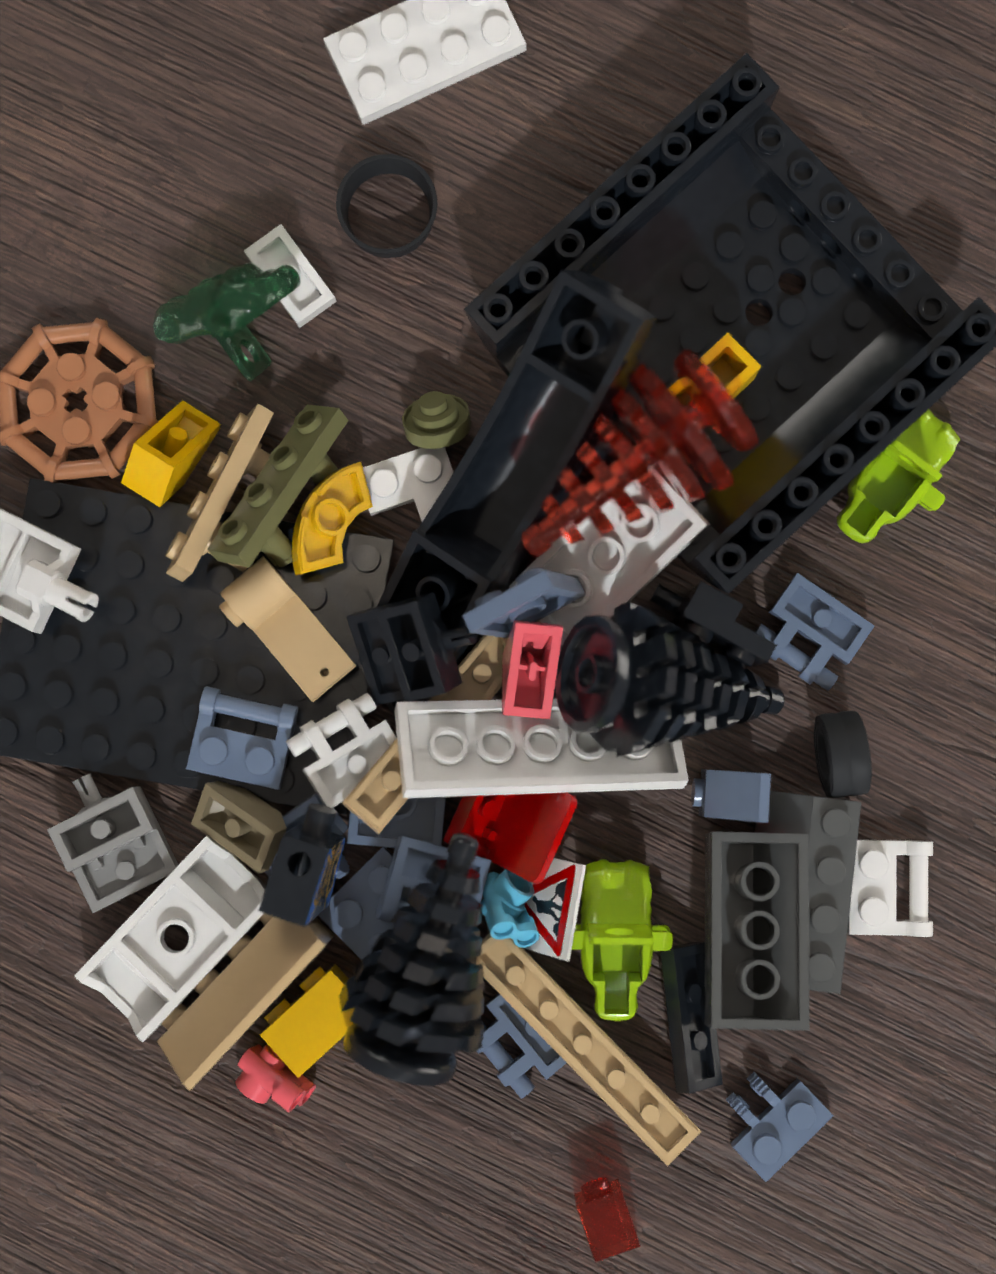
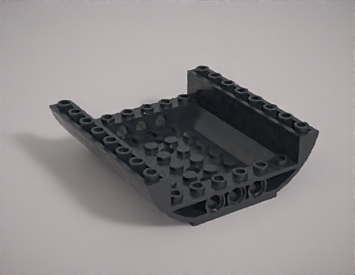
(699, 235)

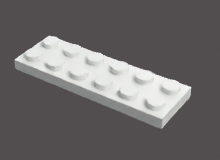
(480, 751)

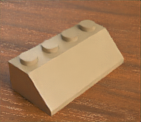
(239, 994)

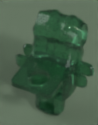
(224, 307)

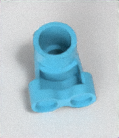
(505, 908)

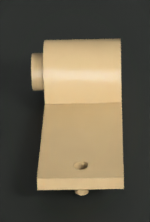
(286, 628)

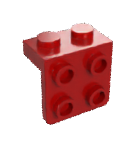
(516, 829)

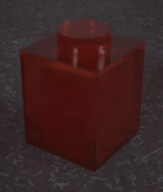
(606, 1218)

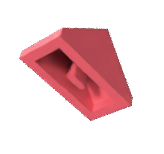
(530, 669)

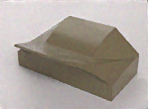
(240, 823)

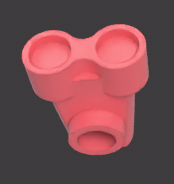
(269, 1076)

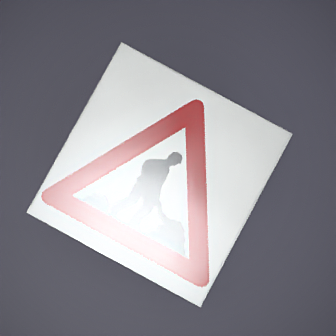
(556, 908)

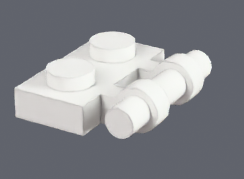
(342, 769)

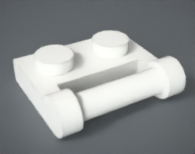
(875, 888)

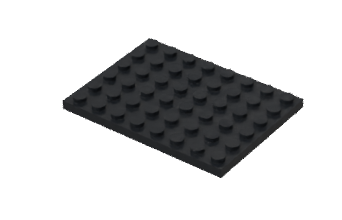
(131, 678)

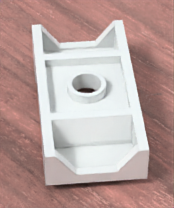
(206, 895)

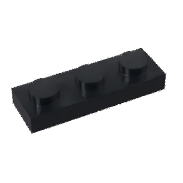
(692, 1042)

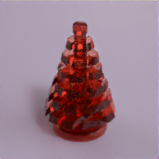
(679, 429)

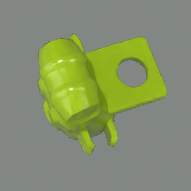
(899, 479)
(617, 934)

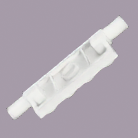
(36, 575)

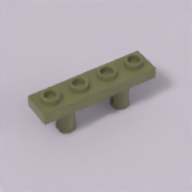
(266, 500)

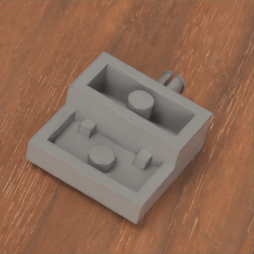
(112, 845)

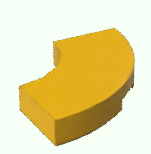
(325, 518)

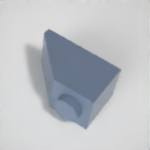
(732, 795)

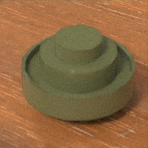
(436, 420)

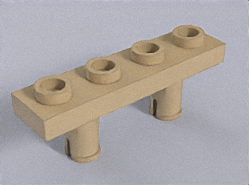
(226, 470)

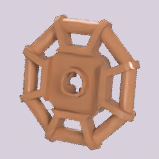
(70, 375)

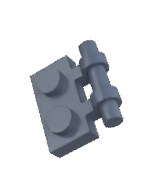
(820, 620)
(534, 1047)

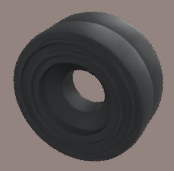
(842, 754)

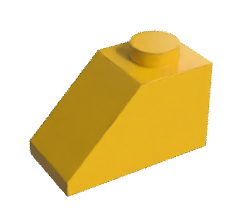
(169, 453)

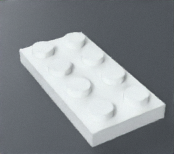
(420, 50)
(623, 560)

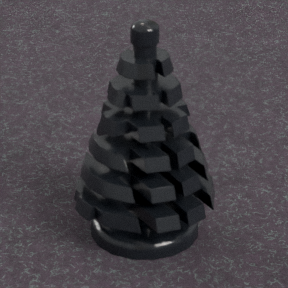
(651, 683)
(417, 992)

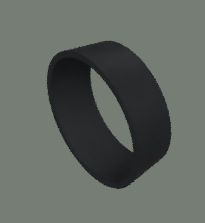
(376, 166)

